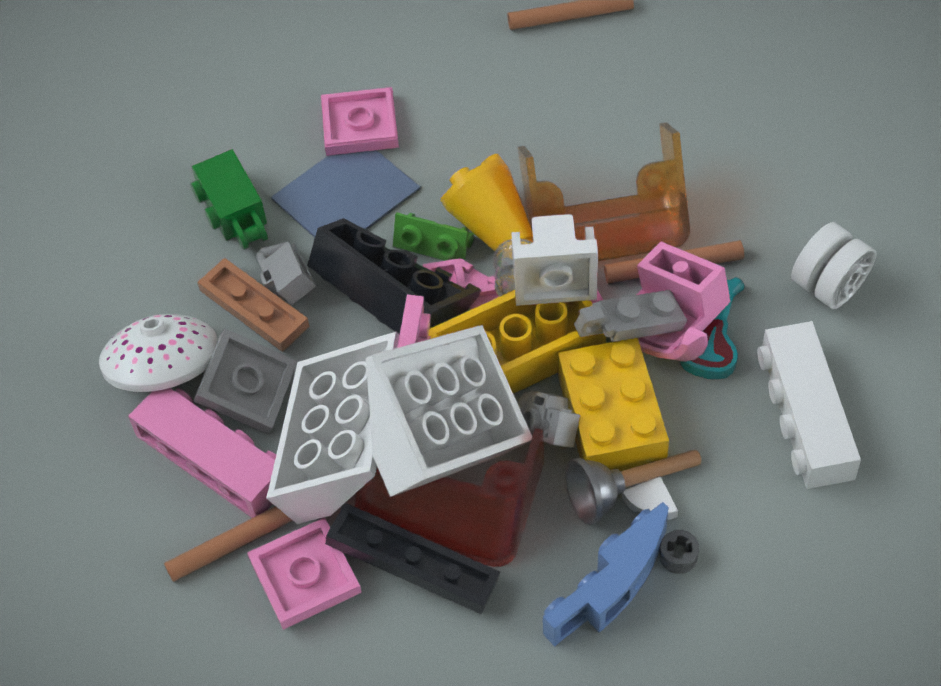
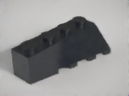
(382, 277)

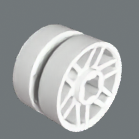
(833, 265)

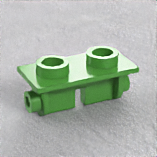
(431, 237)

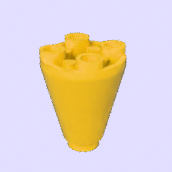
(488, 202)

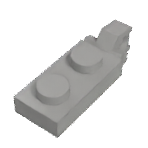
(632, 316)

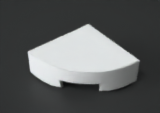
(649, 496)

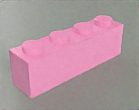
(206, 448)

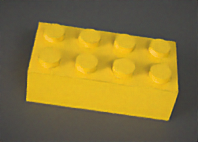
(525, 335)

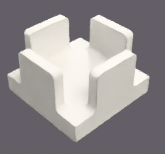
(555, 264)

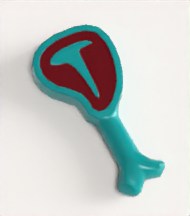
(720, 354)

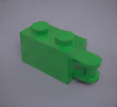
(230, 198)

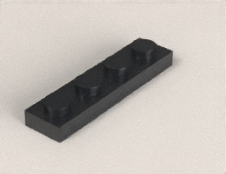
(412, 558)

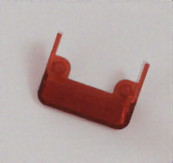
(464, 516)

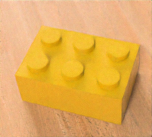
(615, 404)

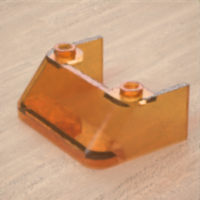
(625, 223)

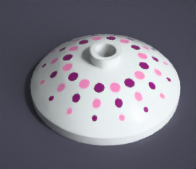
(157, 353)

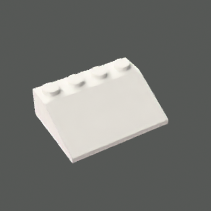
(440, 409)
(326, 433)

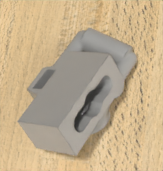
(285, 271)
(551, 415)

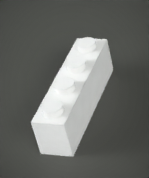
(808, 405)

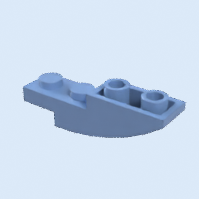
(622, 570)

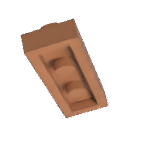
(253, 304)

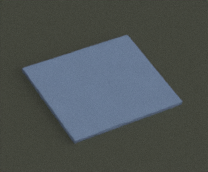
(346, 186)

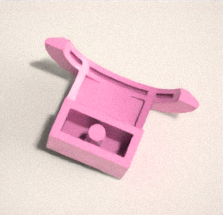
(697, 287)

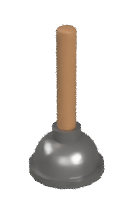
(595, 487)

